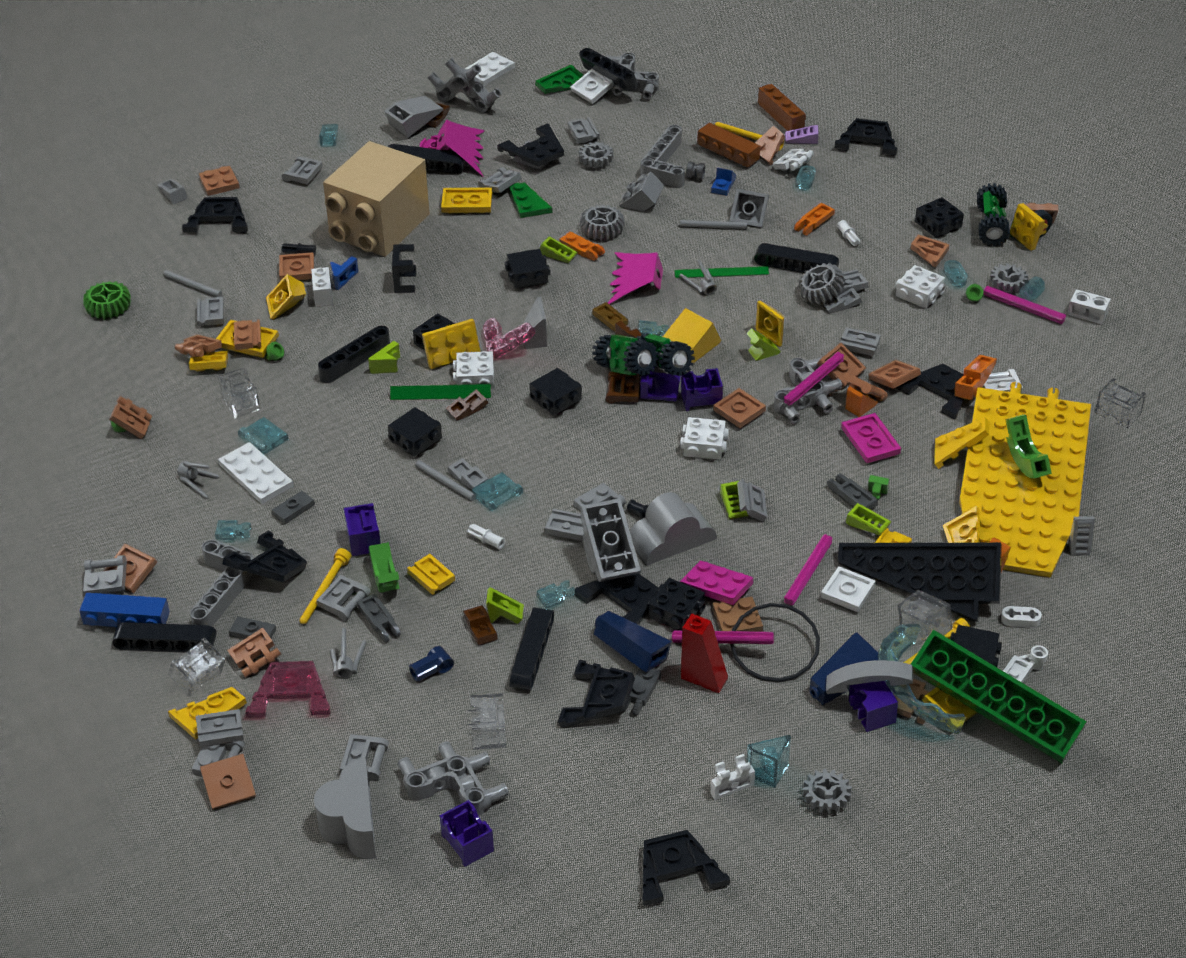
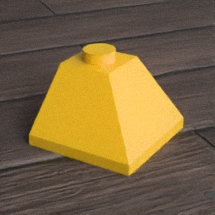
(285, 296)
(770, 323)

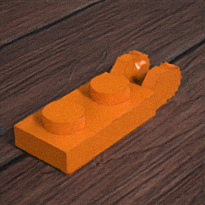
(814, 218)
(582, 246)

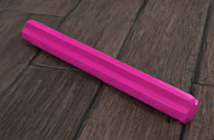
(1024, 304)
(813, 378)
(808, 569)
(735, 637)

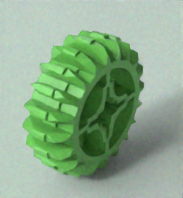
(107, 300)

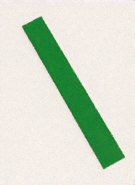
(724, 271)
(438, 391)

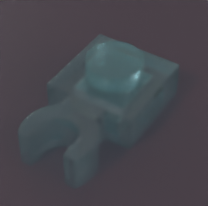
(652, 328)
(230, 529)
(553, 595)

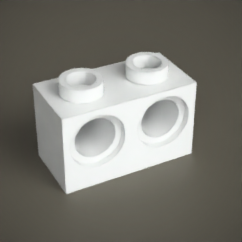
(322, 286)
(1089, 306)

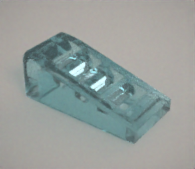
(328, 135)

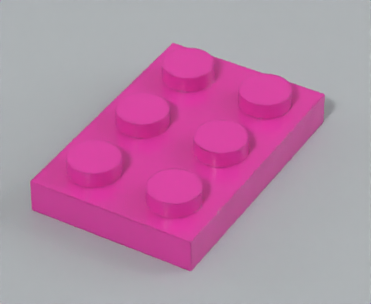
(871, 438)
(718, 582)

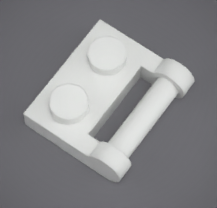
(1002, 380)

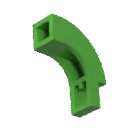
(1023, 450)
(383, 567)

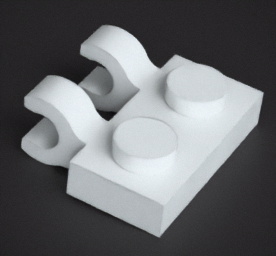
(727, 782)

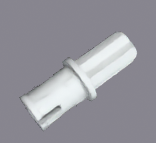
(848, 232)
(486, 536)

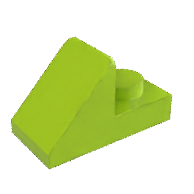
(761, 346)
(385, 360)
(502, 605)

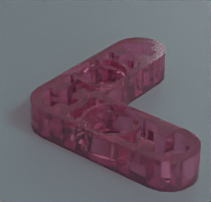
(500, 344)

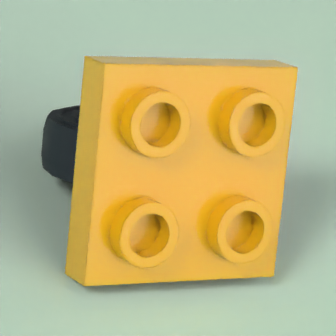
(1030, 225)

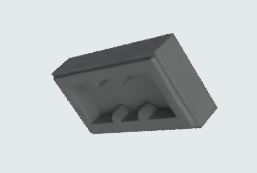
(293, 507)
(245, 627)

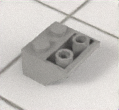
(642, 193)

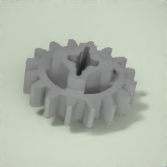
(596, 154)
(1008, 277)
(827, 791)

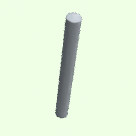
(713, 224)
(193, 284)
(445, 480)

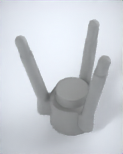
(706, 284)
(189, 471)
(344, 666)

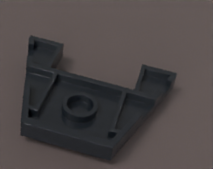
(868, 131)
(537, 152)
(217, 210)
(940, 381)
(275, 563)
(628, 592)
(606, 696)
(672, 857)

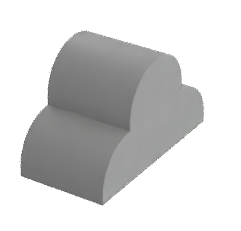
(669, 529)
(608, 541)
(346, 810)

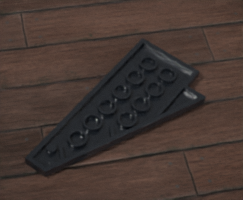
(948, 571)

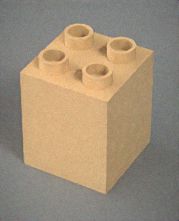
(376, 198)

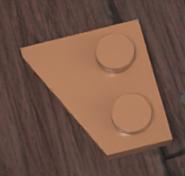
(770, 144)
(929, 249)

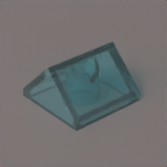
(769, 759)

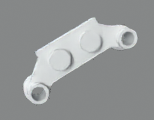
(1021, 666)

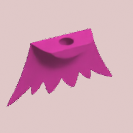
(462, 141)
(636, 272)

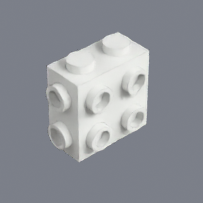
(920, 286)
(474, 368)
(704, 438)

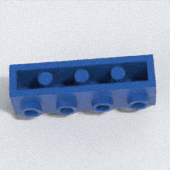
(114, 609)

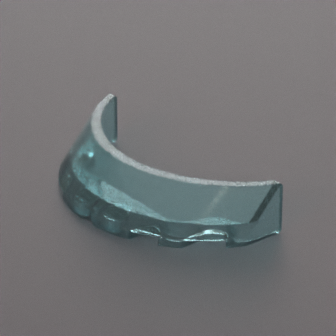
(891, 650)

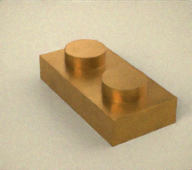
(608, 315)

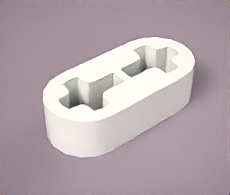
(1021, 617)

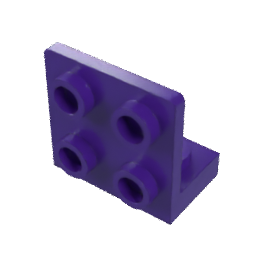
(660, 386)

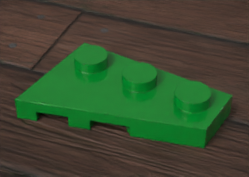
(559, 80)
(528, 201)

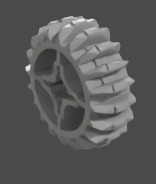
(602, 222)
(821, 283)

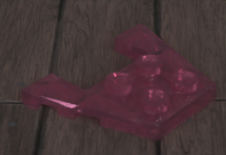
(289, 681)

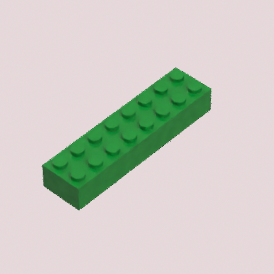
(998, 696)

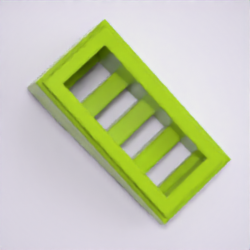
(554, 249)
(731, 488)
(857, 517)

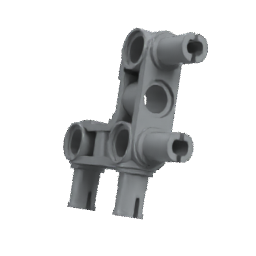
(647, 81)
(466, 82)
(799, 371)
(454, 773)

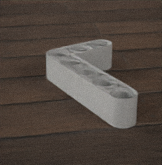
(659, 154)
(224, 589)

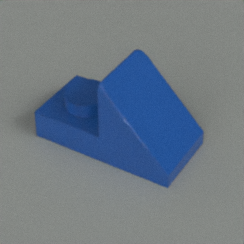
(723, 182)
(343, 273)

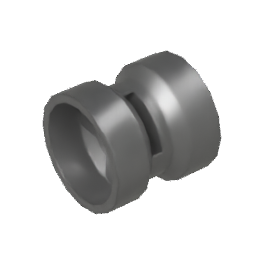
(695, 170)

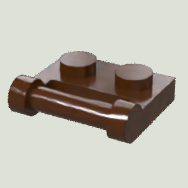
(629, 388)

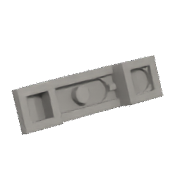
(869, 671)

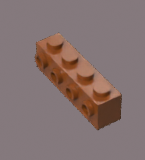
(781, 108)
(728, 144)

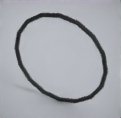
(773, 678)

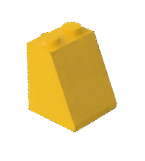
(694, 331)

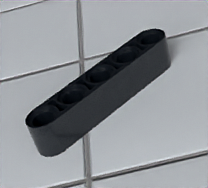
(612, 70)
(434, 159)
(791, 258)
(353, 354)
(161, 636)
(532, 649)

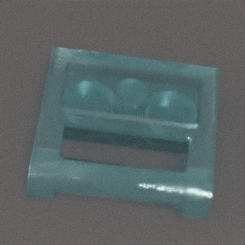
(266, 431)
(496, 491)

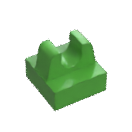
(878, 485)

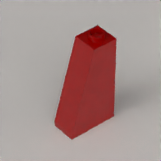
(701, 655)

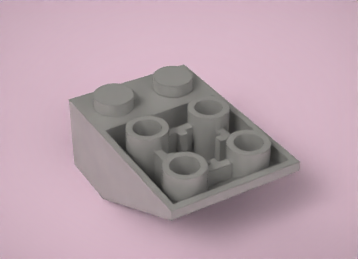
(412, 114)

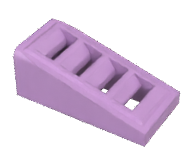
(804, 135)

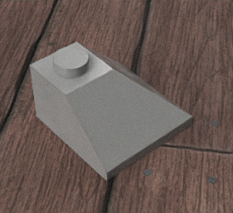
(749, 207)
(537, 319)

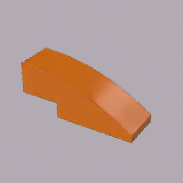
(974, 376)

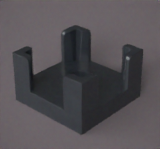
(402, 268)

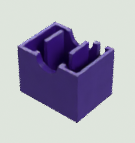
(701, 389)
(361, 528)
(875, 703)
(467, 833)

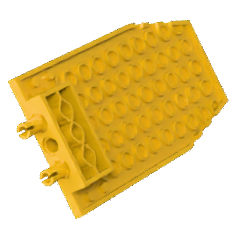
(1023, 511)

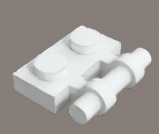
(793, 159)

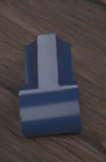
(436, 661)

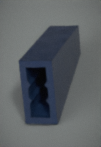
(632, 640)
(853, 651)

